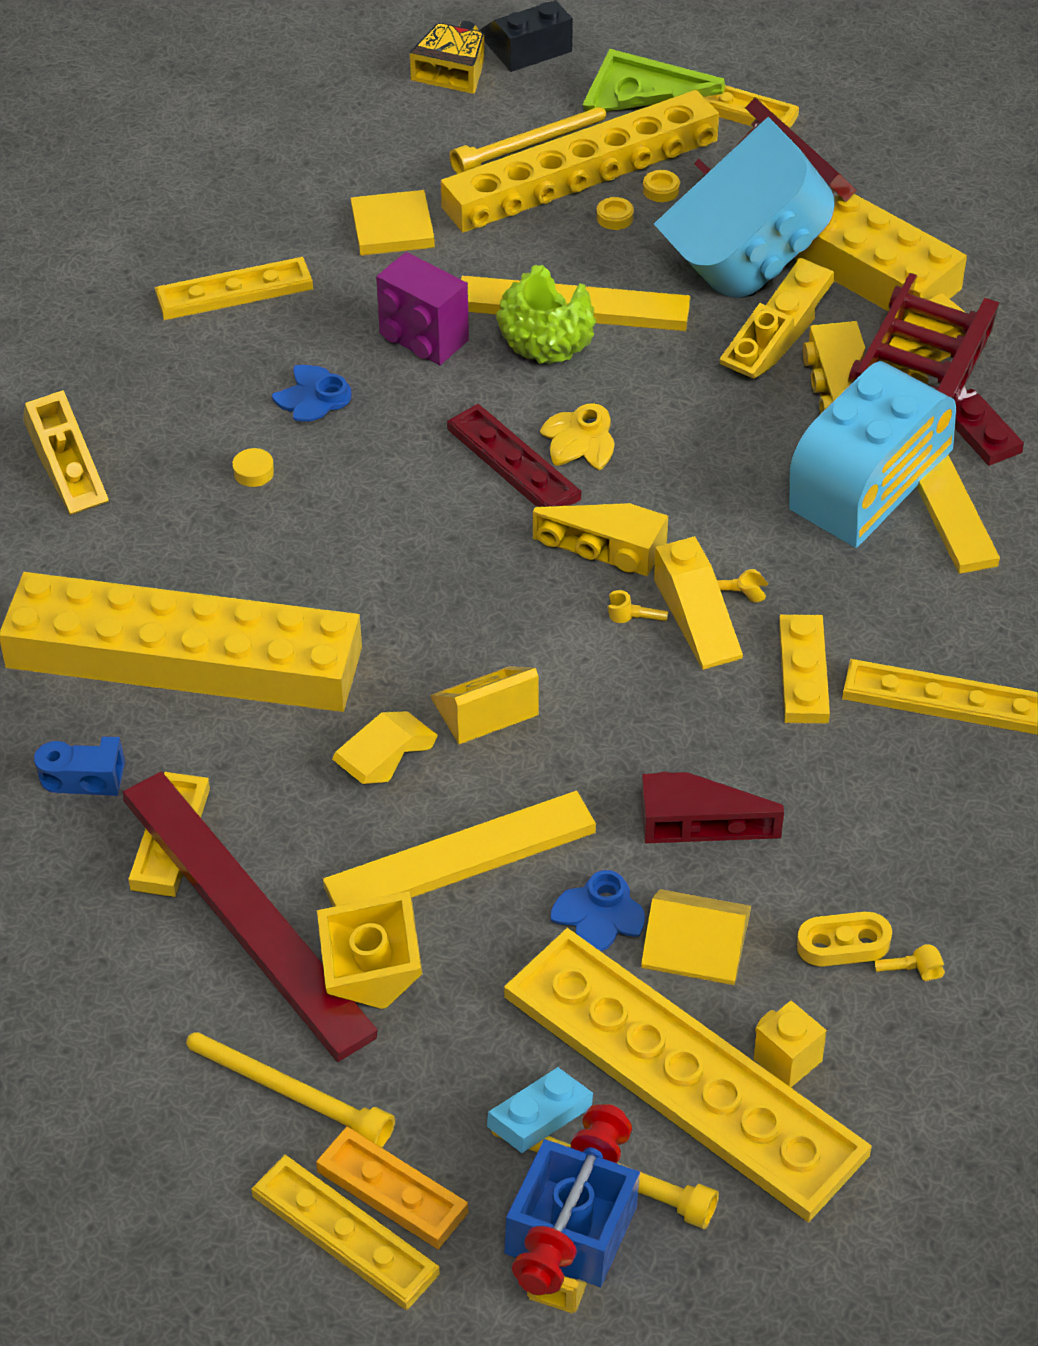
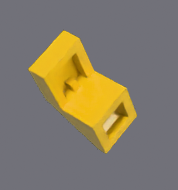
(379, 746)

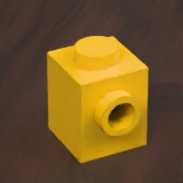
(789, 1043)

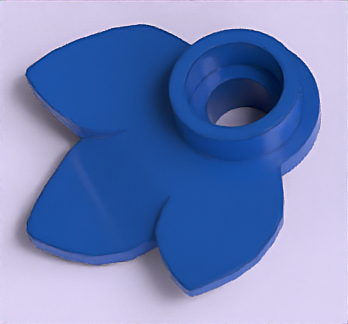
(314, 394)
(600, 917)

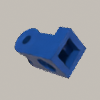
(81, 768)

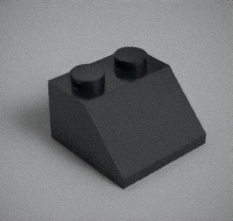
(530, 35)

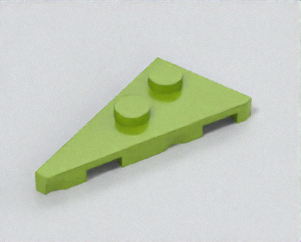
(639, 81)

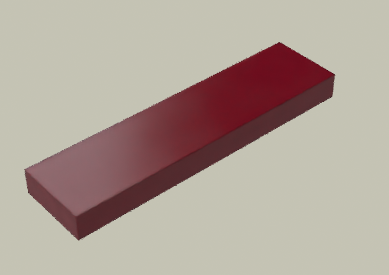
(512, 458)

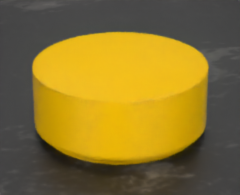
(661, 186)
(614, 213)
(253, 467)

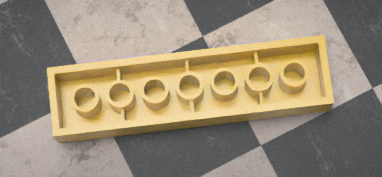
(182, 641)

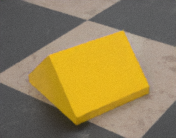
(489, 702)
(695, 936)
(370, 949)

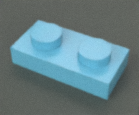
(539, 1109)

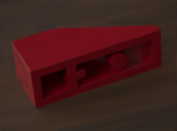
(699, 810)

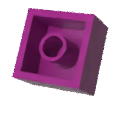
(422, 308)

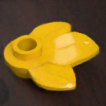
(576, 438)

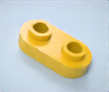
(842, 937)

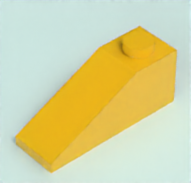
(64, 452)
(696, 602)

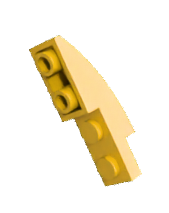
(780, 322)

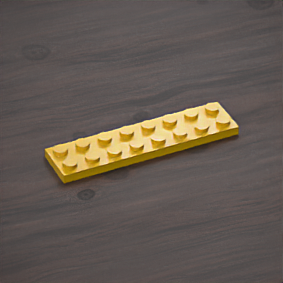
(689, 1074)

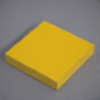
(392, 222)

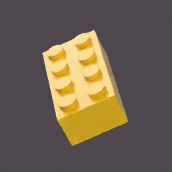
(878, 251)

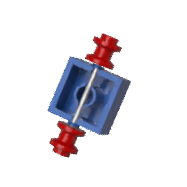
(573, 1206)

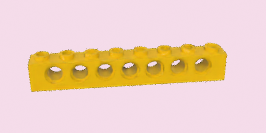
(579, 160)

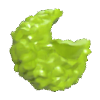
(540, 321)

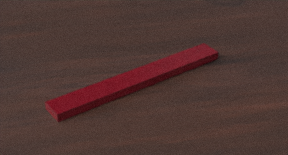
(248, 915)

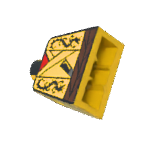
(449, 57)

